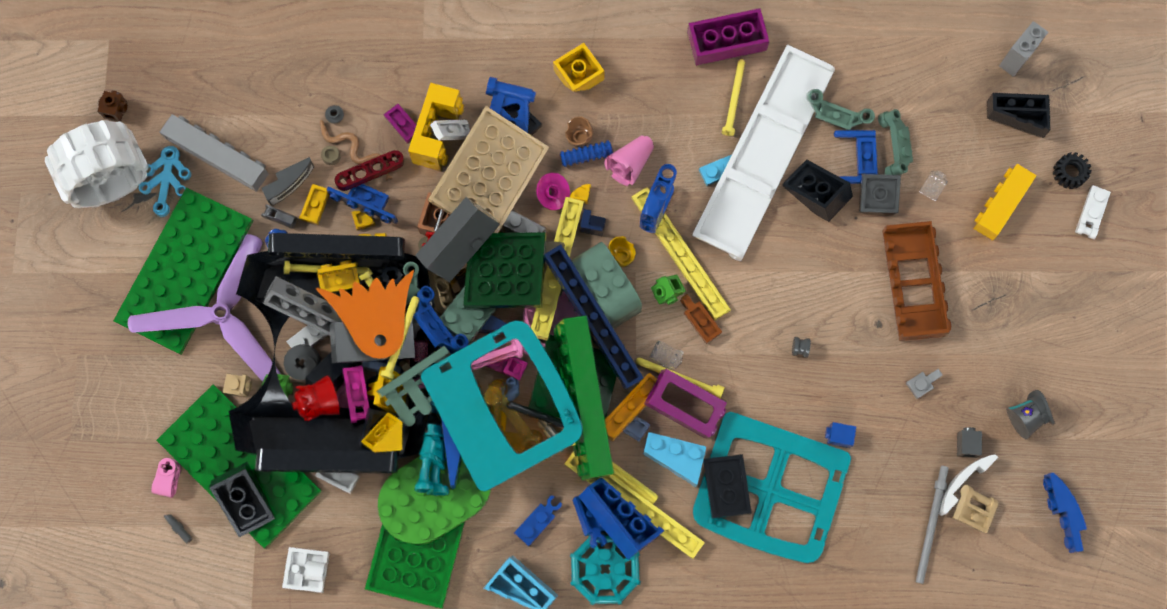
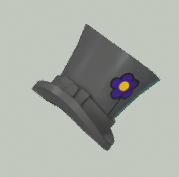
(1030, 414)

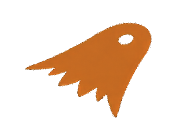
(373, 314)

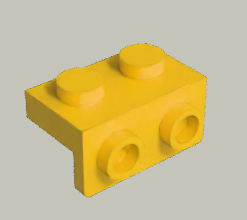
(338, 277)

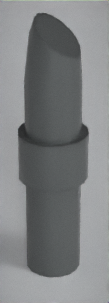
(178, 528)

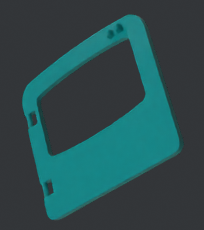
(470, 421)

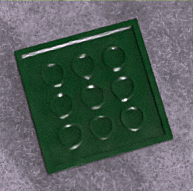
(507, 272)
(541, 398)

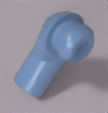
(512, 388)

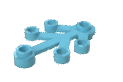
(165, 178)

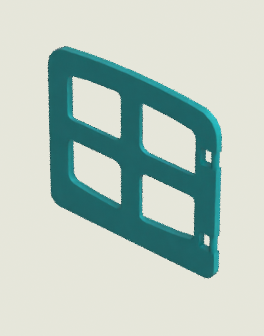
(770, 489)

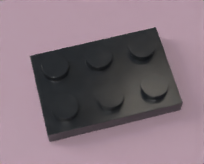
(727, 486)

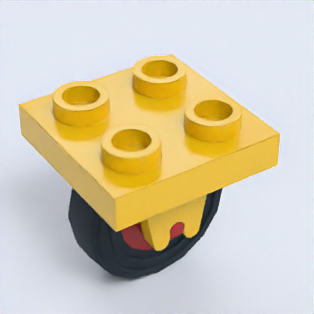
(374, 384)

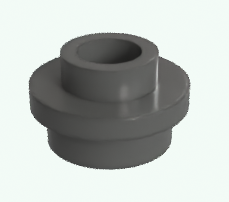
(337, 118)

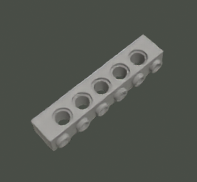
(301, 305)

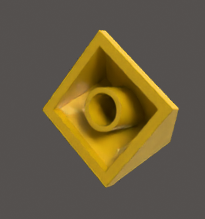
(385, 435)

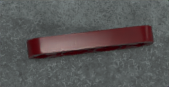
(371, 174)

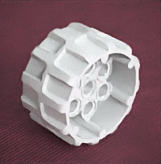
(96, 164)

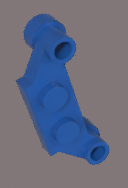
(433, 326)

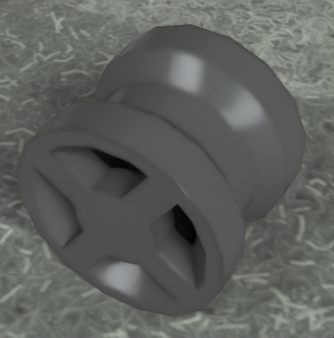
(801, 347)

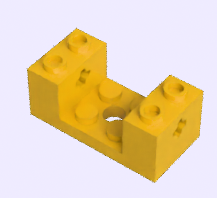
(441, 102)

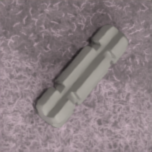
(549, 431)

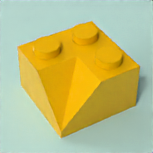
(579, 69)

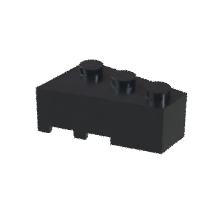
(1021, 111)
(334, 371)

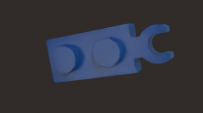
(537, 522)
(589, 523)

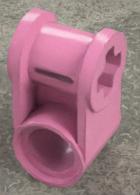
(165, 479)

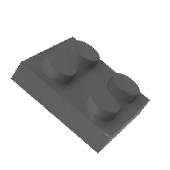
(880, 193)

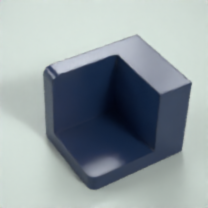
(592, 224)

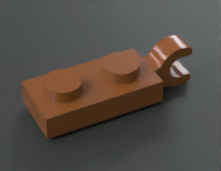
(700, 319)

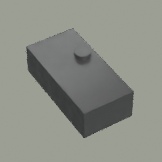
(457, 239)
(346, 351)

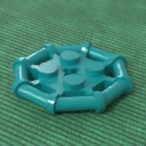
(603, 581)

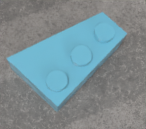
(678, 456)
(521, 585)

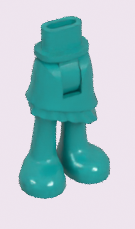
(432, 456)

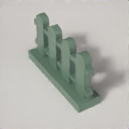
(412, 389)

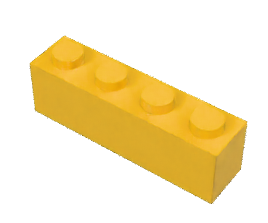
(1004, 202)

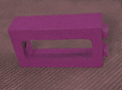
(656, 403)

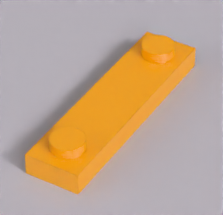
(629, 407)

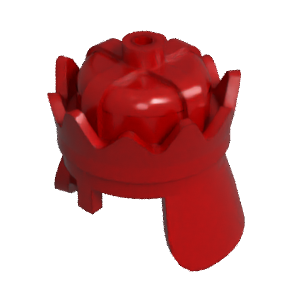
(316, 399)

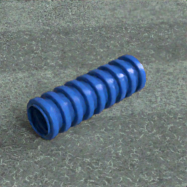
(586, 153)

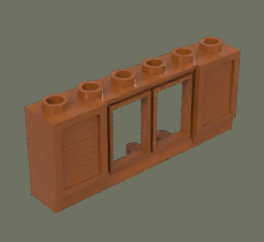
(908, 243)

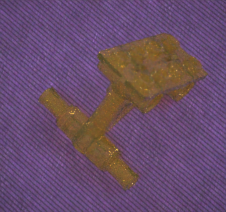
(497, 402)

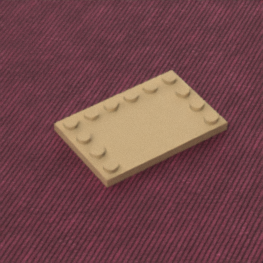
(490, 167)

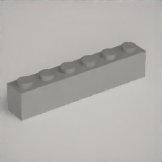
(214, 152)

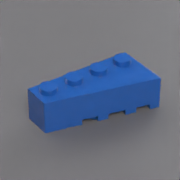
(619, 518)

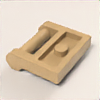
(973, 515)

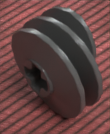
(294, 356)

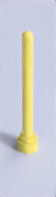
(714, 390)

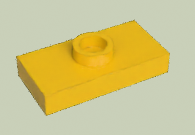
(314, 204)

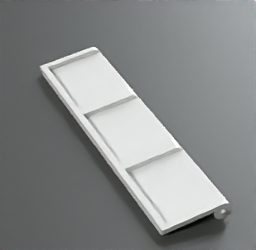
(763, 153)

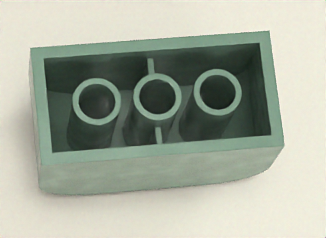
(608, 284)

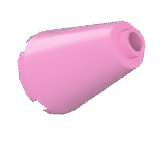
(629, 160)

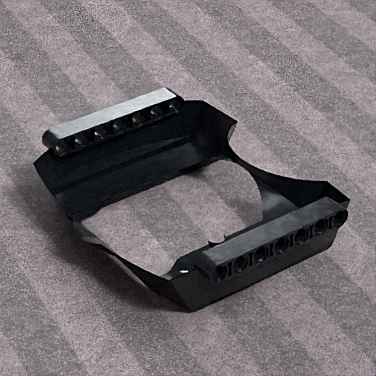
(267, 421)

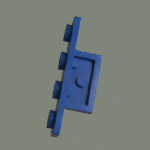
(367, 199)

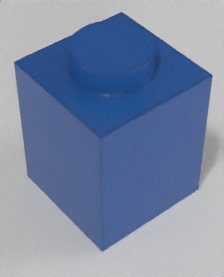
(840, 435)

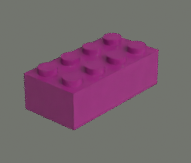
(728, 36)

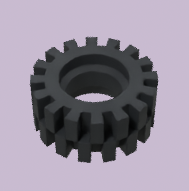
(1079, 163)

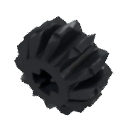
(389, 272)

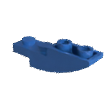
(1063, 502)

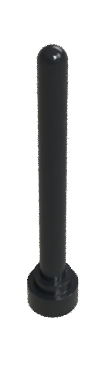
(535, 414)

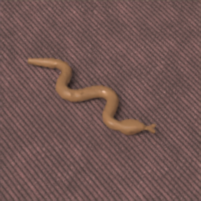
(354, 147)

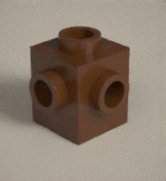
(112, 105)

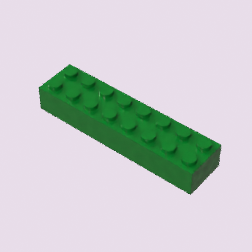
(583, 387)

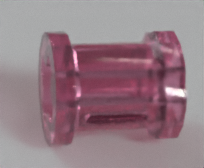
(421, 350)

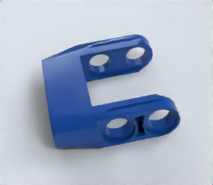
(657, 201)

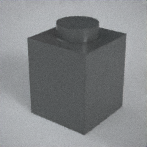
(969, 442)

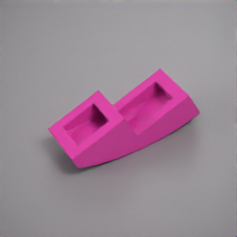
(510, 367)

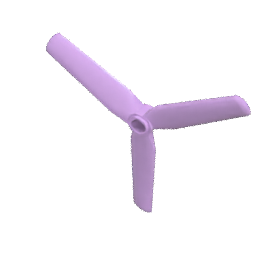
(232, 328)

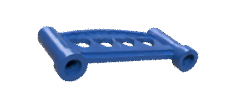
(509, 94)

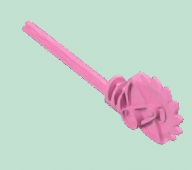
(563, 310)

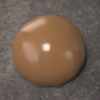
(579, 131)

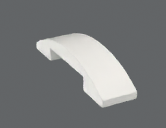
(948, 498)

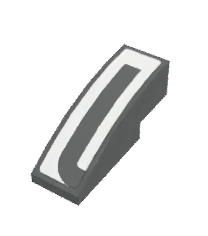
(288, 181)

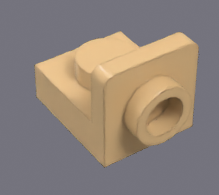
(237, 385)

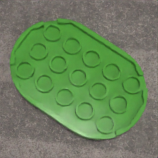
(424, 517)

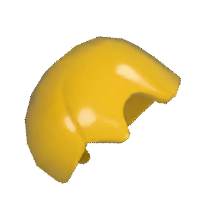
(622, 251)

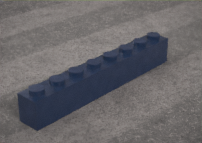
(598, 324)

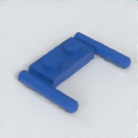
(865, 152)

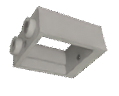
(1023, 48)

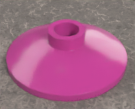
(559, 191)

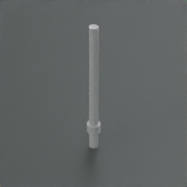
(940, 486)

